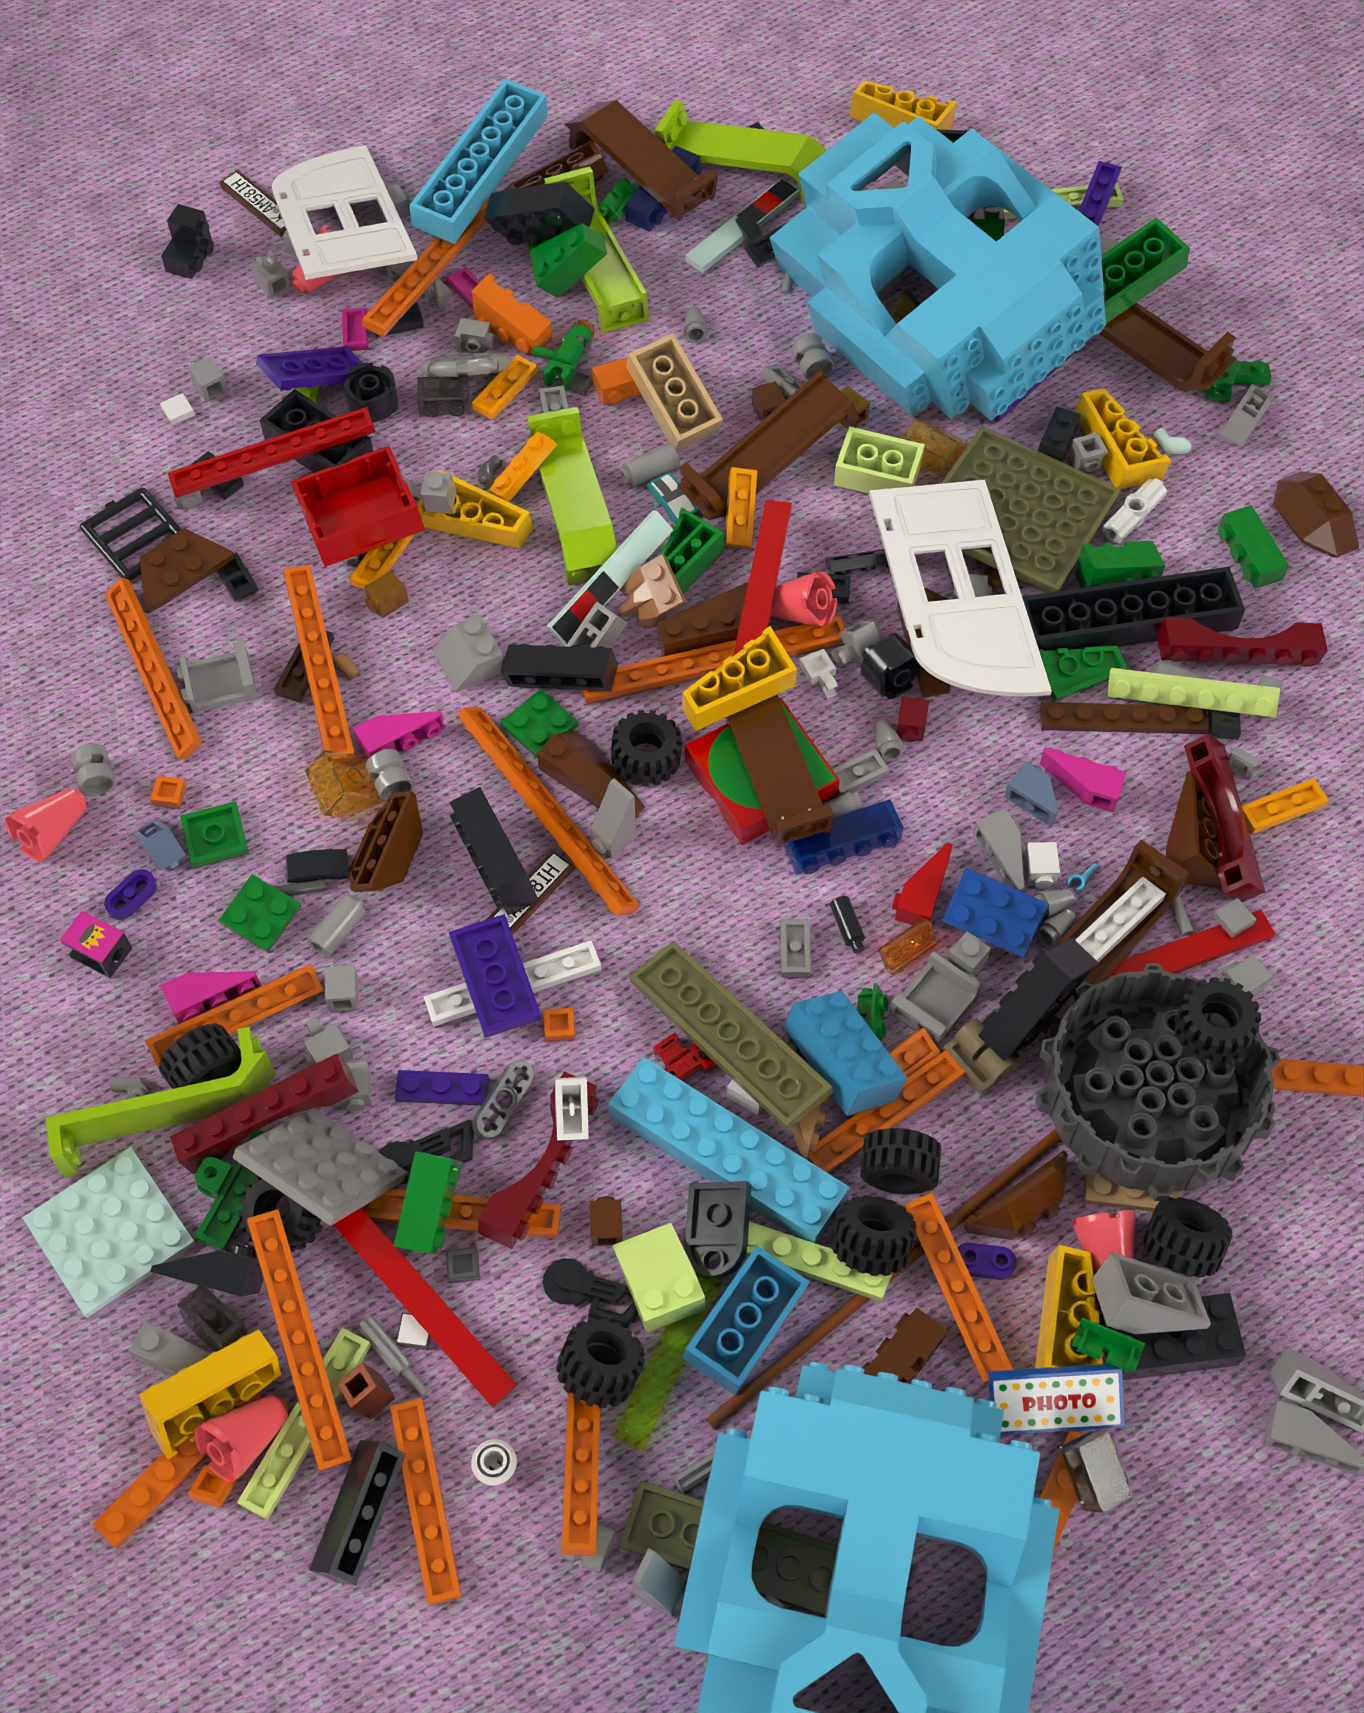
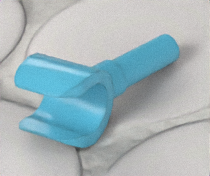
(1082, 878)

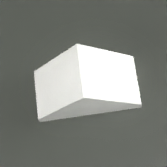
(571, 1108)

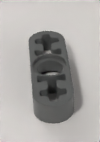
(506, 1077)

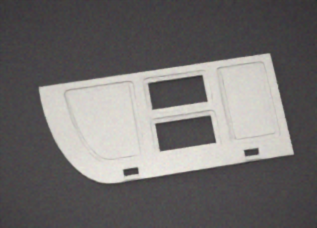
(337, 182)
(968, 640)

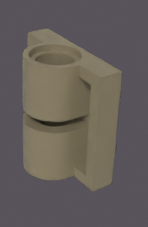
(981, 1064)

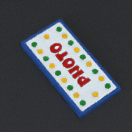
(1058, 1398)

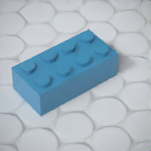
(845, 1052)
(745, 1320)

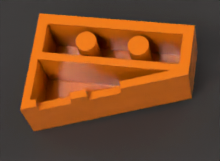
(509, 318)

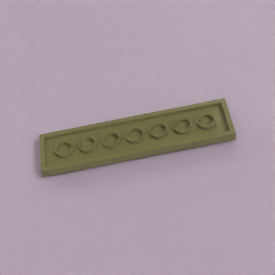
(731, 1035)
(784, 1563)

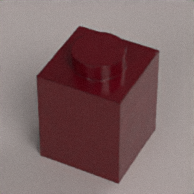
(912, 719)

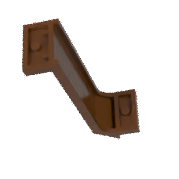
(643, 157)
(1168, 350)
(771, 444)
(778, 772)
(1143, 862)

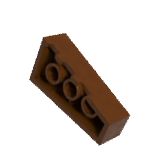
(703, 624)
(909, 1347)

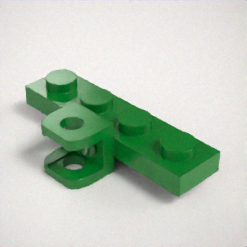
(1239, 372)
(226, 1189)

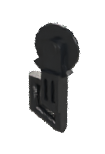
(434, 1144)
(569, 1282)

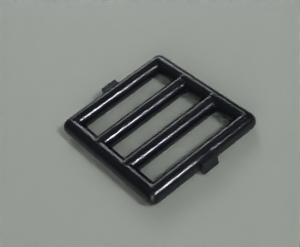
(113, 508)

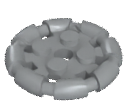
(457, 364)

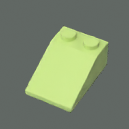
(660, 1277)

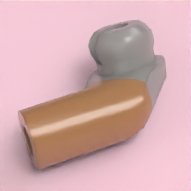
(346, 665)

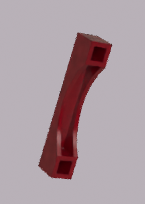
(1190, 641)
(1237, 859)
(308, 1089)
(509, 1210)

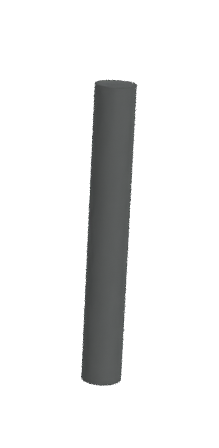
(303, 887)

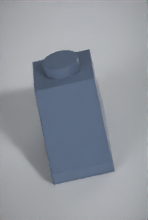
(1034, 793)
(159, 844)

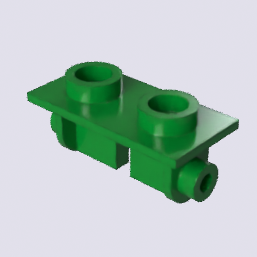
(612, 207)
(873, 1005)
(1094, 1339)

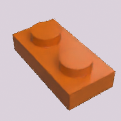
(914, 1051)

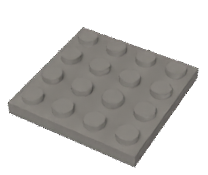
(320, 1166)

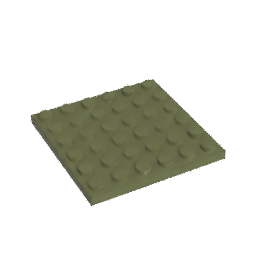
(1039, 505)

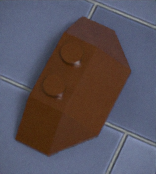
(1316, 513)
(387, 845)
(1023, 1204)

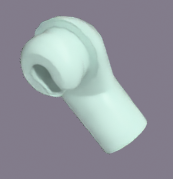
(1172, 445)

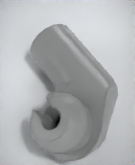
(132, 1085)

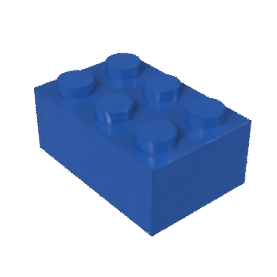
(995, 912)

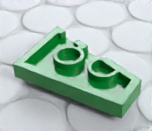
(1079, 668)

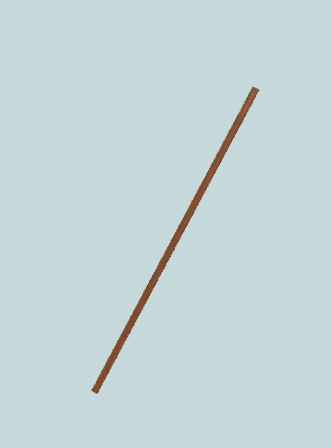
(857, 1300)

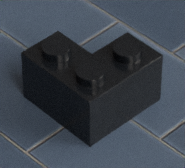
(189, 242)

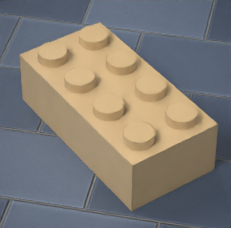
(674, 392)

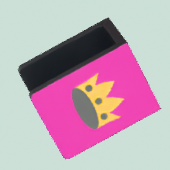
(96, 944)

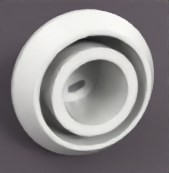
(487, 1455)

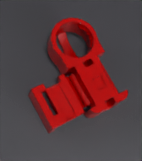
(681, 1062)

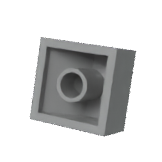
(469, 654)

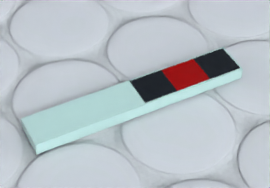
(730, 235)
(611, 575)

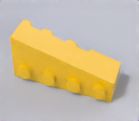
(900, 106)
(1130, 455)
(480, 517)
(741, 681)
(1066, 1300)
(208, 1389)

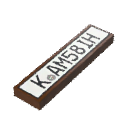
(254, 200)
(545, 880)

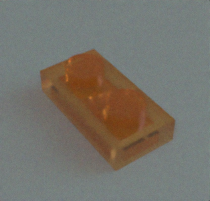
(908, 946)

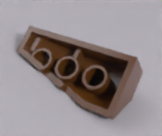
(579, 158)

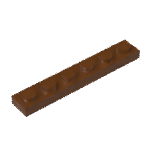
(1123, 718)

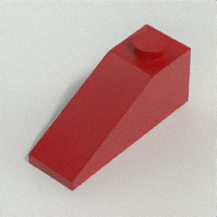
(922, 889)

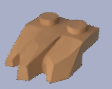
(652, 592)

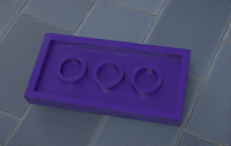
(308, 367)
(495, 976)

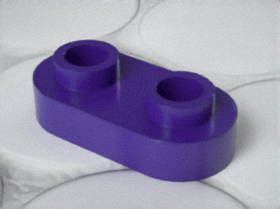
(129, 894)
(985, 1261)

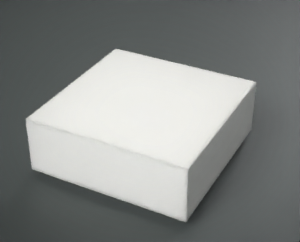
(177, 409)

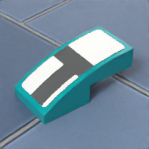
(670, 497)

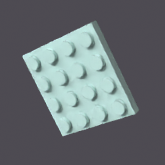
(108, 1231)

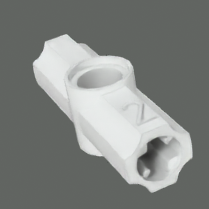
(1134, 510)

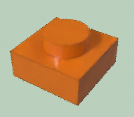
(168, 792)
(559, 1024)
(210, 1488)

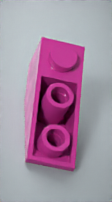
(397, 731)
(1089, 781)
(201, 991)

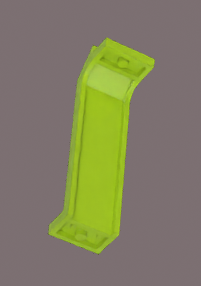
(739, 145)
(612, 280)
(574, 495)
(157, 1109)

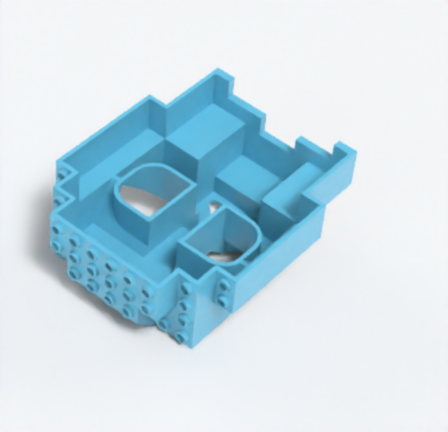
(1000, 307)
(894, 1469)

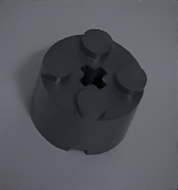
(371, 388)
(890, 666)

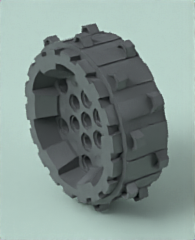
(1102, 1122)

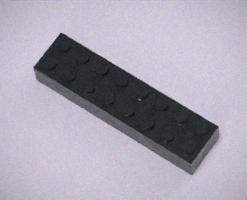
(1133, 609)

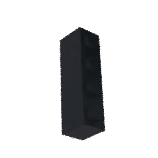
(560, 667)
(357, 1512)

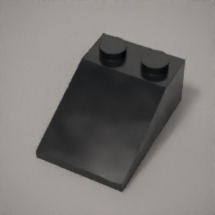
(226, 1270)

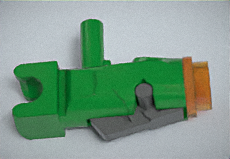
(573, 352)

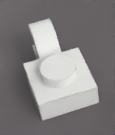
(820, 669)

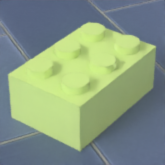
(877, 462)

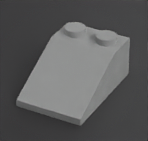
(1147, 1297)

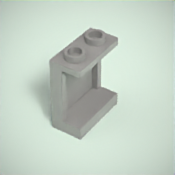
(217, 680)
(936, 998)

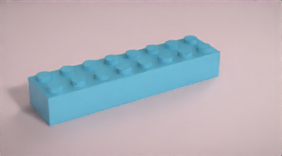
(478, 161)
(728, 1150)

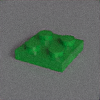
(538, 721)
(214, 834)
(260, 913)

